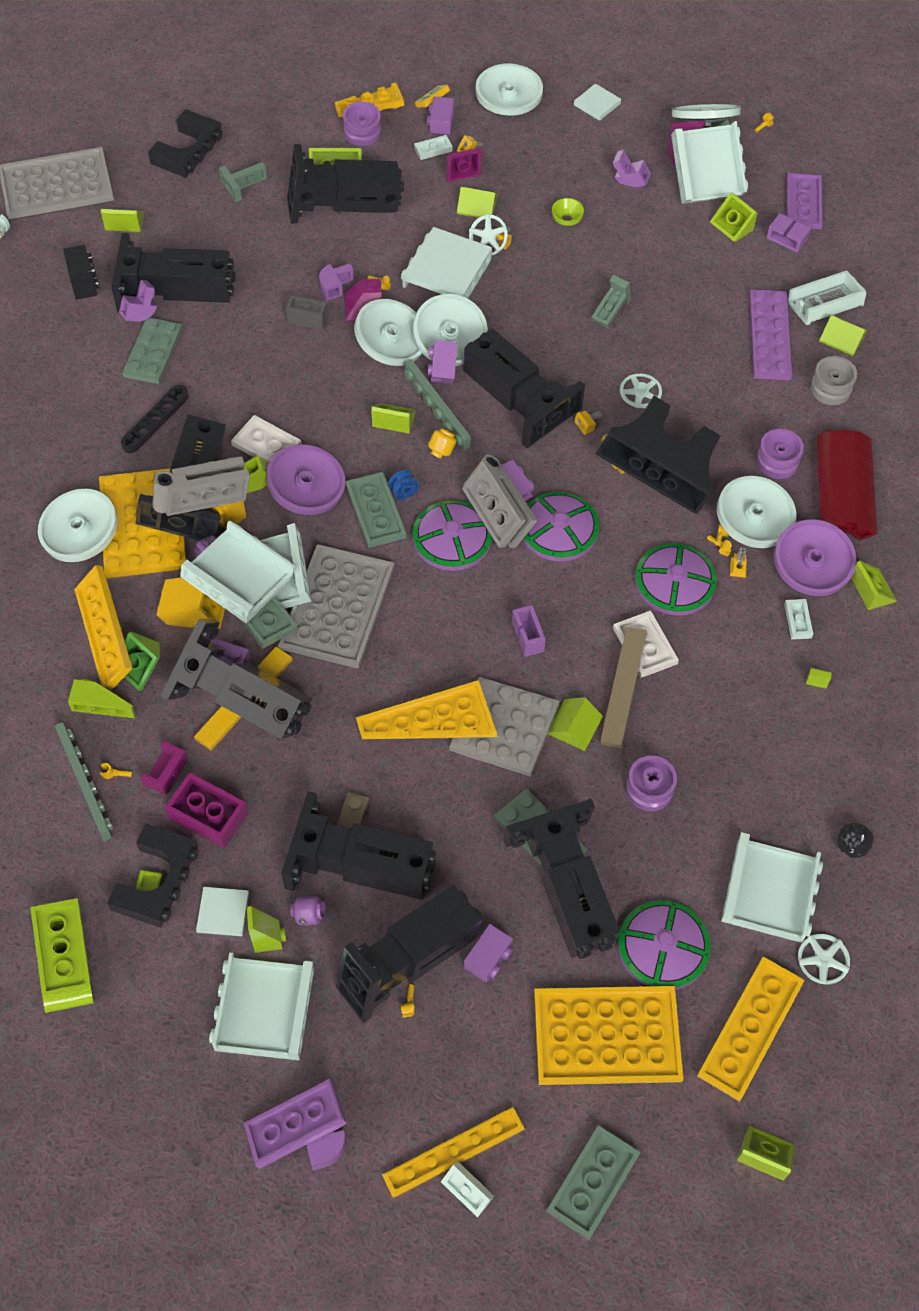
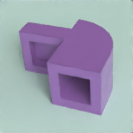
(629, 173)
(332, 280)
(139, 307)
(326, 1149)

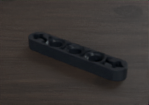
(152, 427)

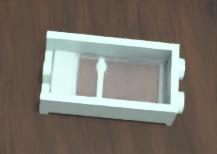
(826, 297)

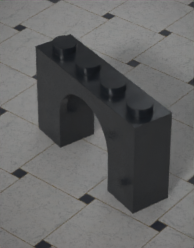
(184, 160)
(155, 905)

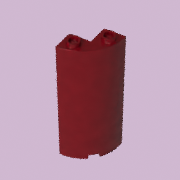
(847, 482)

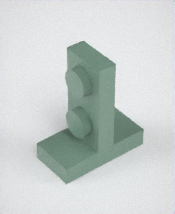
(242, 178)
(612, 302)

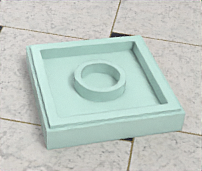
(597, 102)
(222, 911)

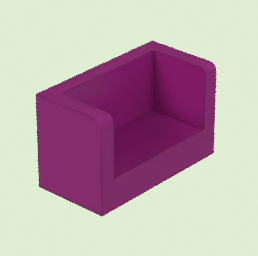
(166, 768)

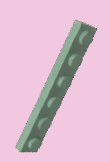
(438, 406)
(88, 789)

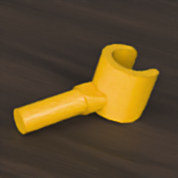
(768, 121)
(385, 282)
(721, 532)
(725, 546)
(113, 772)
(408, 1008)

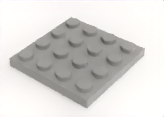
(521, 727)

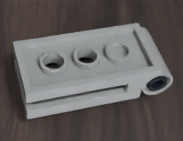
(200, 486)
(499, 503)

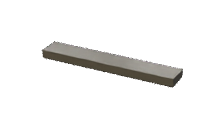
(623, 687)

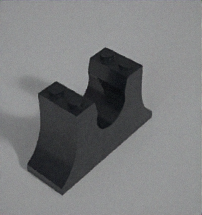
(658, 461)

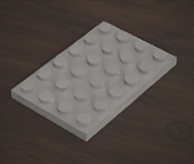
(55, 183)
(343, 606)

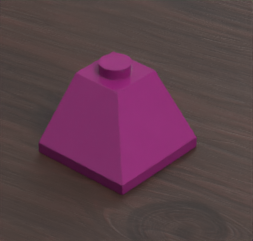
(464, 164)
(359, 295)

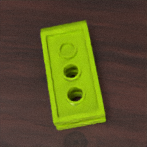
(63, 975)

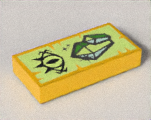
(428, 98)

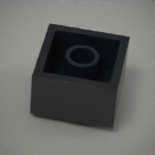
(81, 271)

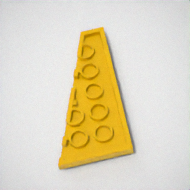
(446, 714)

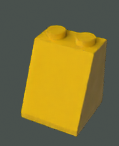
(185, 604)

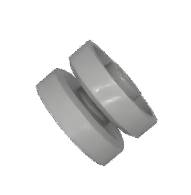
(833, 380)

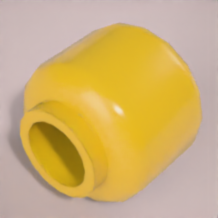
(442, 443)

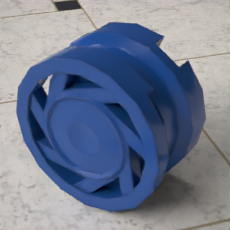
(403, 484)

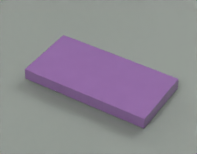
(804, 199)
(294, 1123)

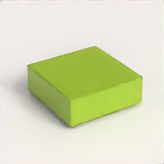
(818, 678)
(149, 880)

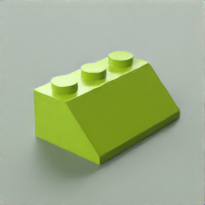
(327, 155)

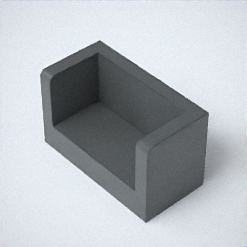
(307, 312)

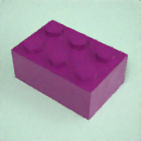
(206, 810)

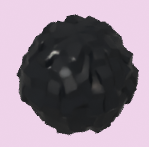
(855, 840)

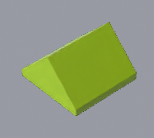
(476, 202)
(734, 218)
(122, 220)
(843, 335)
(392, 417)
(872, 586)
(575, 722)
(766, 1153)

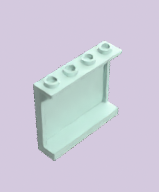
(709, 163)
(447, 263)
(291, 548)
(238, 572)
(772, 890)
(262, 1008)

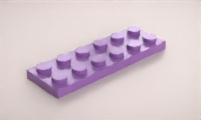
(770, 335)

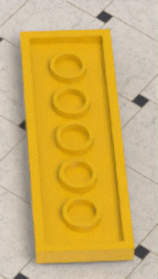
(103, 628)
(751, 1029)

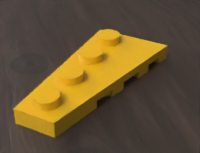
(382, 99)

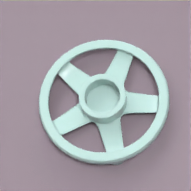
(488, 235)
(640, 390)
(824, 958)

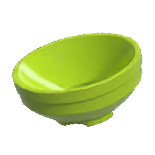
(567, 207)

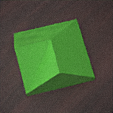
(143, 657)

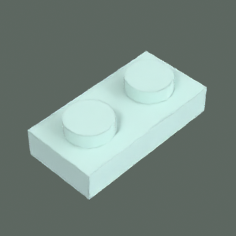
(433, 147)
(798, 619)
(467, 1189)

